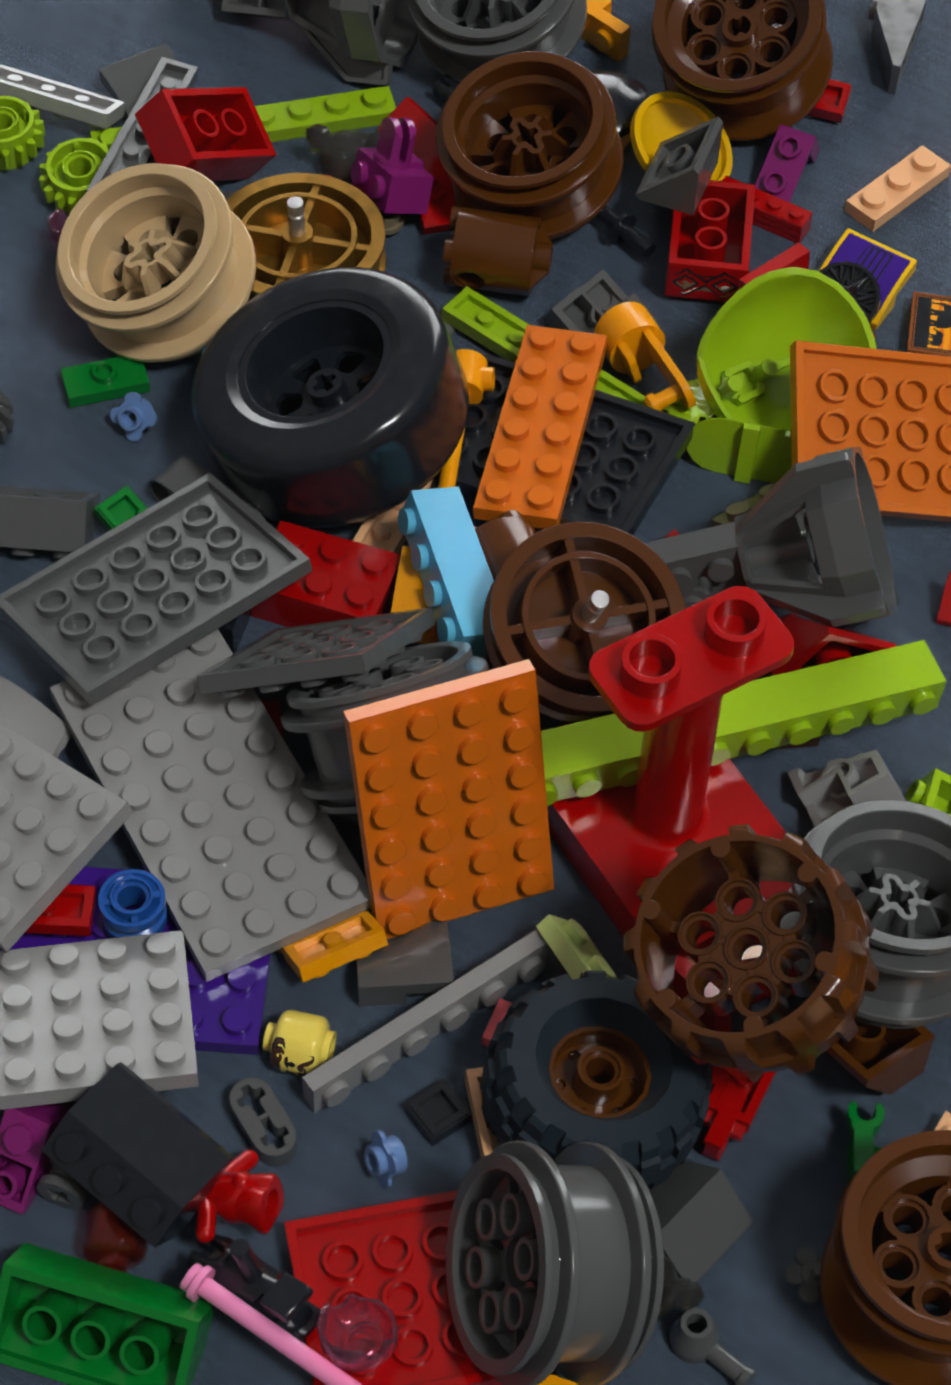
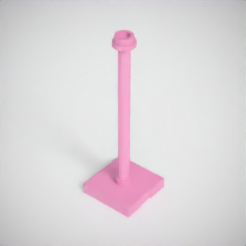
(199, 1283)

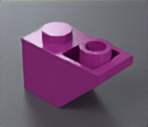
(21, 1159)

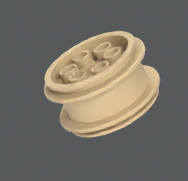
(124, 249)

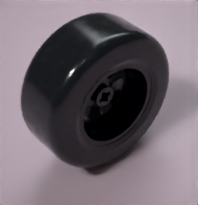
(344, 448)

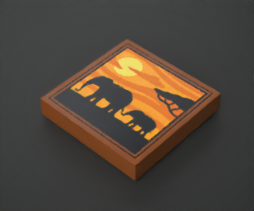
(929, 324)

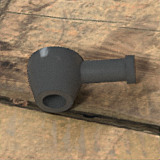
(706, 1346)

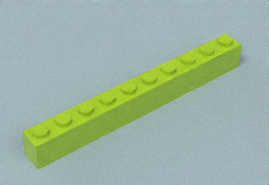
(757, 717)

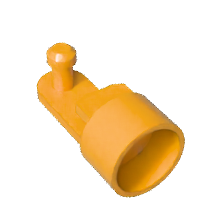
(637, 343)

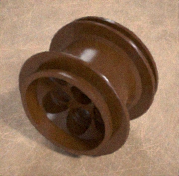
(742, 42)
(882, 1317)

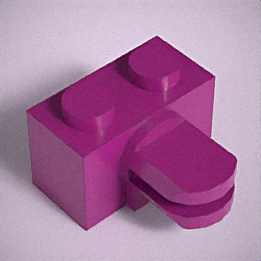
(391, 171)

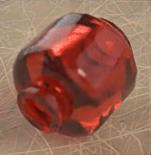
(111, 1241)

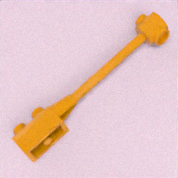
(409, 586)

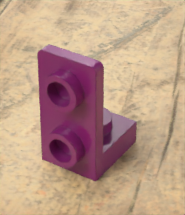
(786, 162)

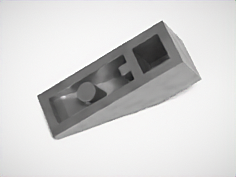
(894, 35)

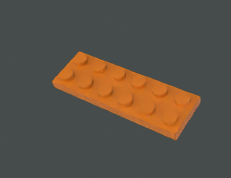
(541, 425)

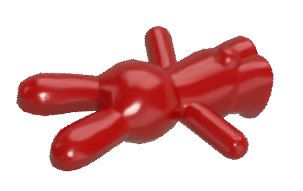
(241, 1199)

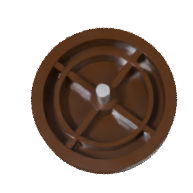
(566, 600)

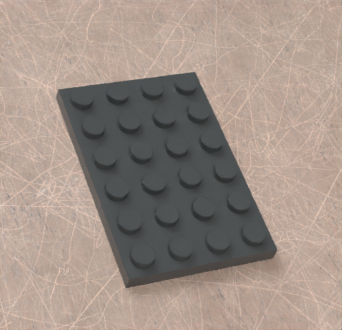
(151, 587)

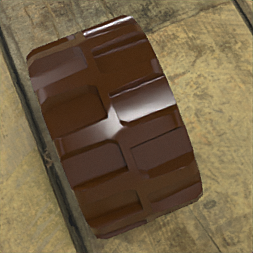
(728, 872)

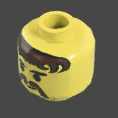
(299, 1042)

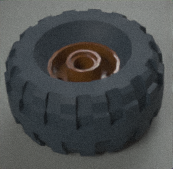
(596, 1069)

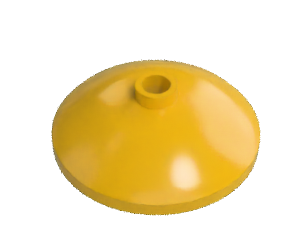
(666, 116)

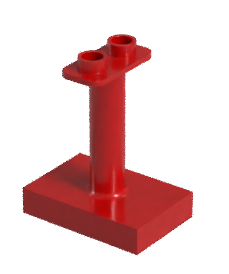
(672, 690)

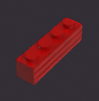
(779, 215)

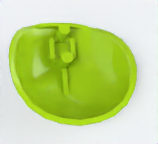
(748, 341)

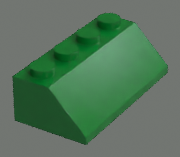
(97, 1323)

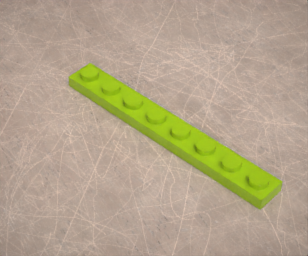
(292, 118)

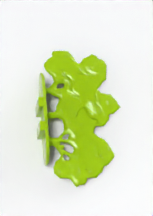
(733, 445)

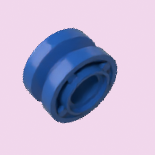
(128, 889)

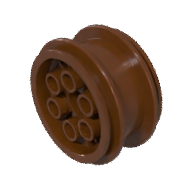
(527, 96)

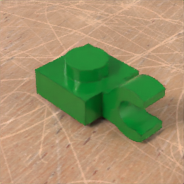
(861, 1137)

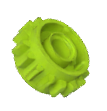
(20, 133)
(71, 170)

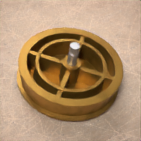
(308, 226)

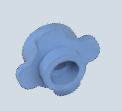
(144, 415)
(385, 1158)

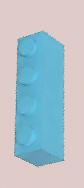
(448, 562)

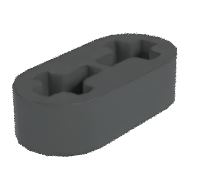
(272, 1116)

